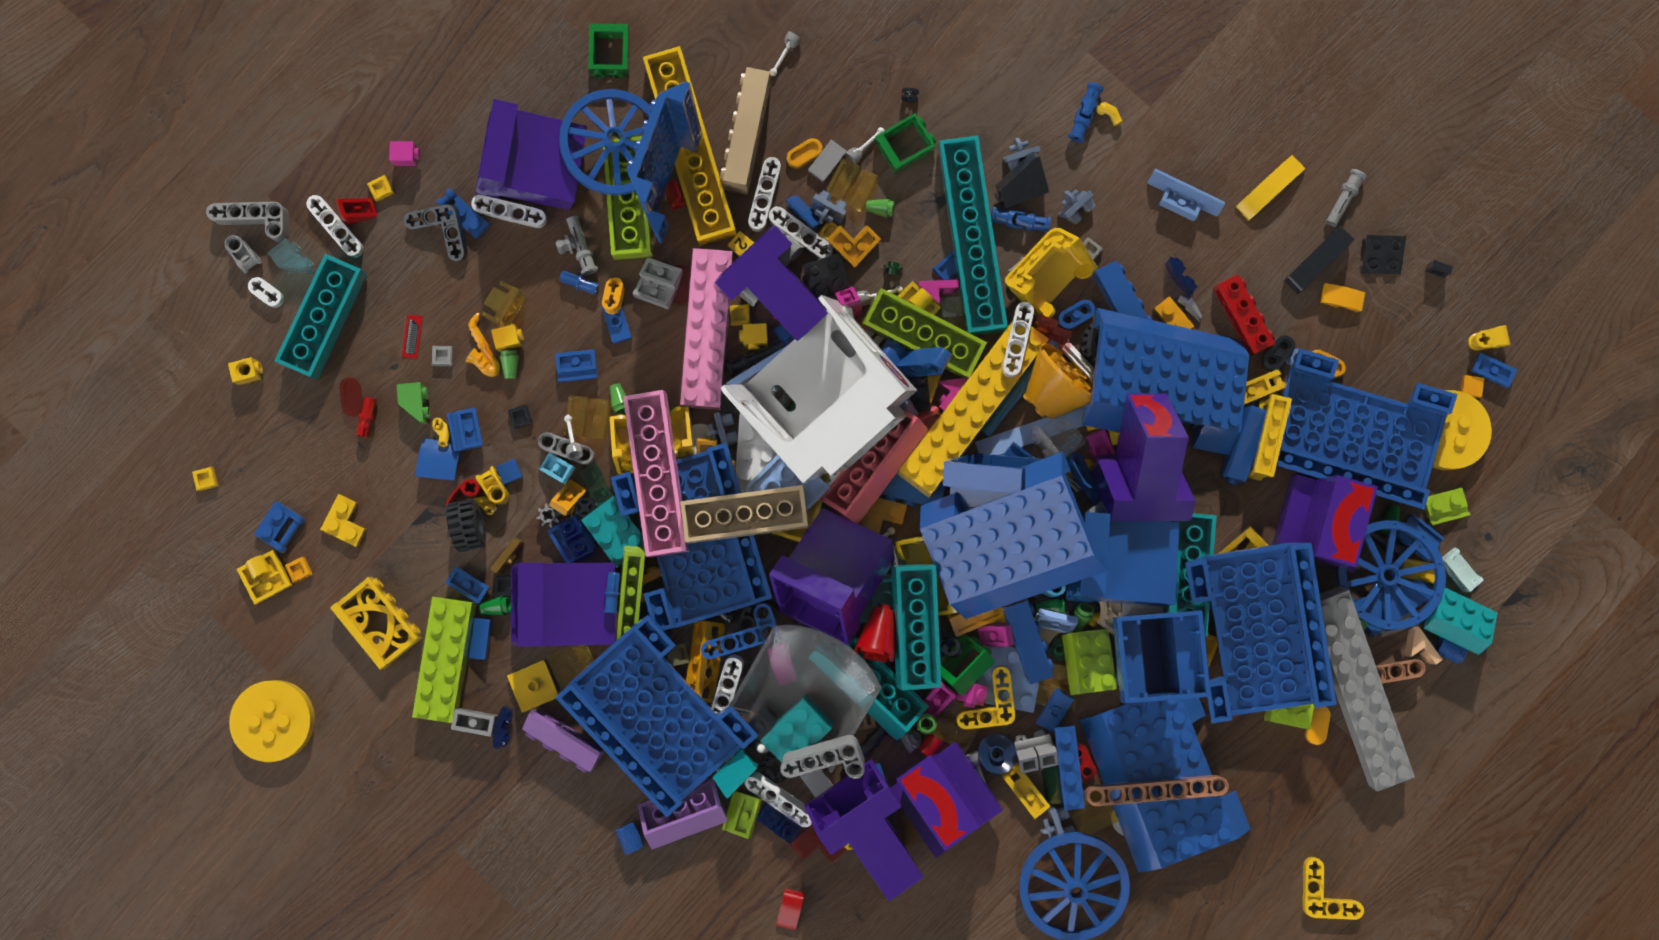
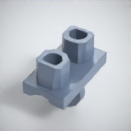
(1014, 159)
(1074, 203)
(827, 210)
(721, 422)
(1056, 816)

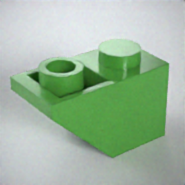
(413, 399)

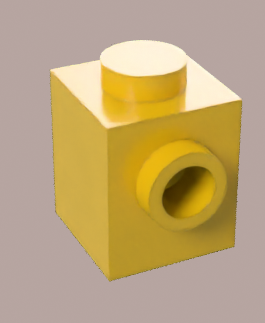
(754, 336)
(507, 337)

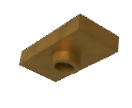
(508, 556)

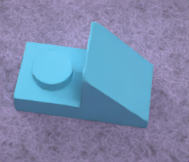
(557, 468)

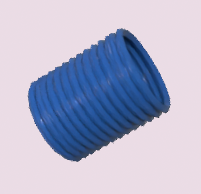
(1450, 650)
(629, 838)

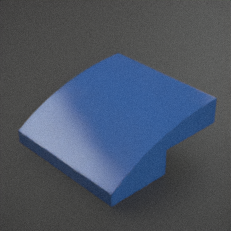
(437, 461)

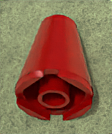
(878, 635)

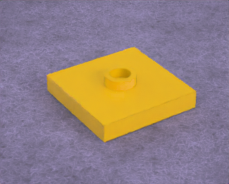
(533, 686)

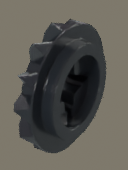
(768, 760)

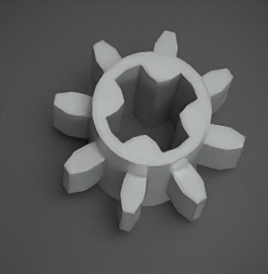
(544, 518)

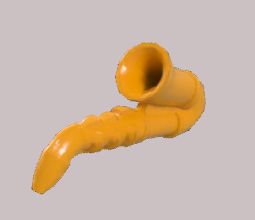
(485, 360)

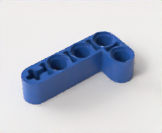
(917, 362)
(739, 636)

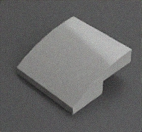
(658, 283)

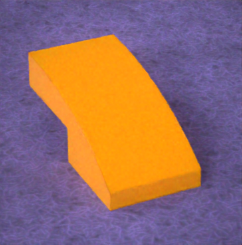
(1343, 297)

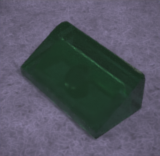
(1052, 785)

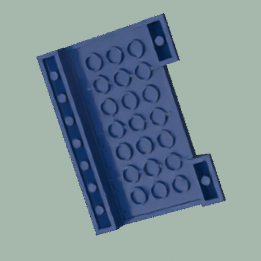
(669, 127)
(1194, 368)
(1361, 433)
(1011, 544)
(714, 573)
(1265, 629)
(653, 717)
(1155, 744)

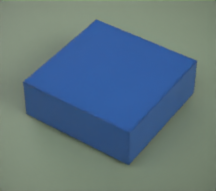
(509, 471)

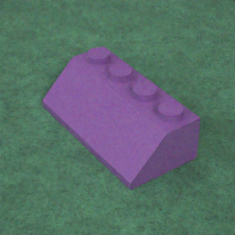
(562, 739)
(698, 812)

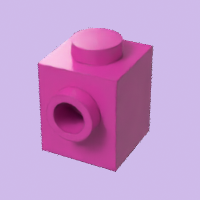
(404, 153)
(974, 696)

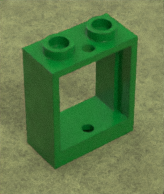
(609, 31)
(889, 154)
(973, 671)

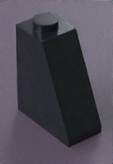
(1023, 182)

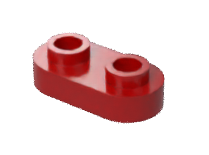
(1086, 762)

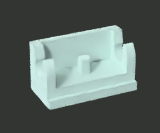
(1460, 571)

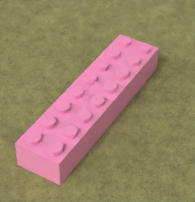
(706, 331)
(655, 473)

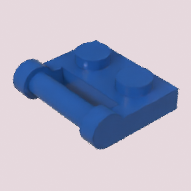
(274, 524)

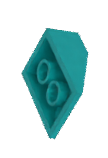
(735, 772)

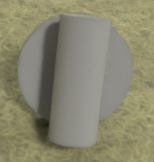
(565, 245)
(911, 740)

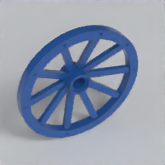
(581, 105)
(1378, 577)
(1073, 882)

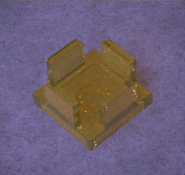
(504, 304)

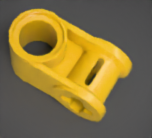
(1491, 338)
(491, 483)

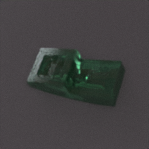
(596, 484)

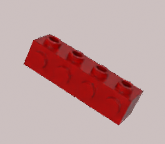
(1244, 315)

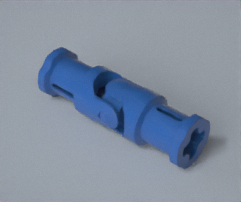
(1088, 104)
(1029, 221)

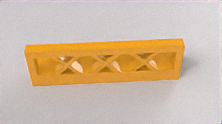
(961, 625)
(698, 663)

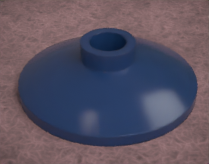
(1005, 754)

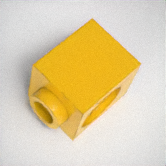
(237, 371)

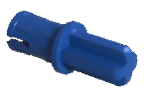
(579, 282)
(612, 592)

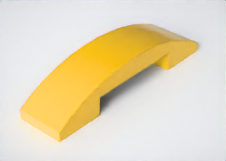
(1270, 187)

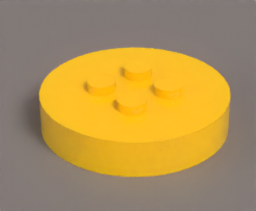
(1464, 434)
(272, 720)

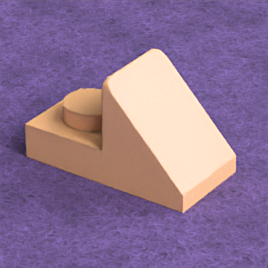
(1418, 642)

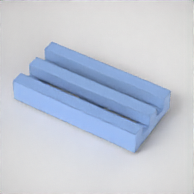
(1056, 621)

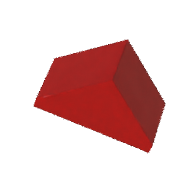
(356, 210)

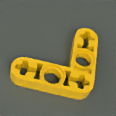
(995, 711)
(1318, 896)

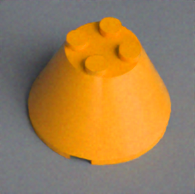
(1056, 384)

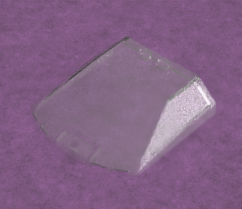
(813, 663)

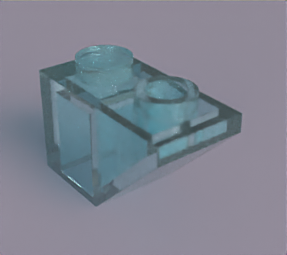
(289, 259)

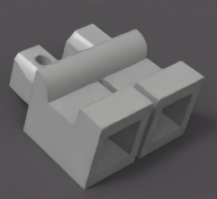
(1035, 750)

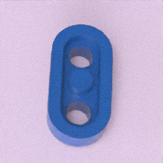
(1075, 314)
(1080, 471)

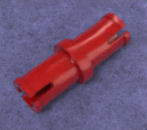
(366, 417)

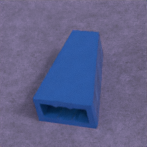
(1239, 461)
(1398, 610)

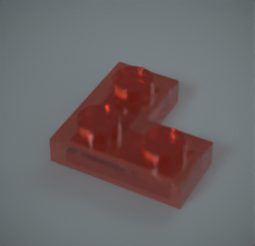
(1048, 328)
(808, 842)

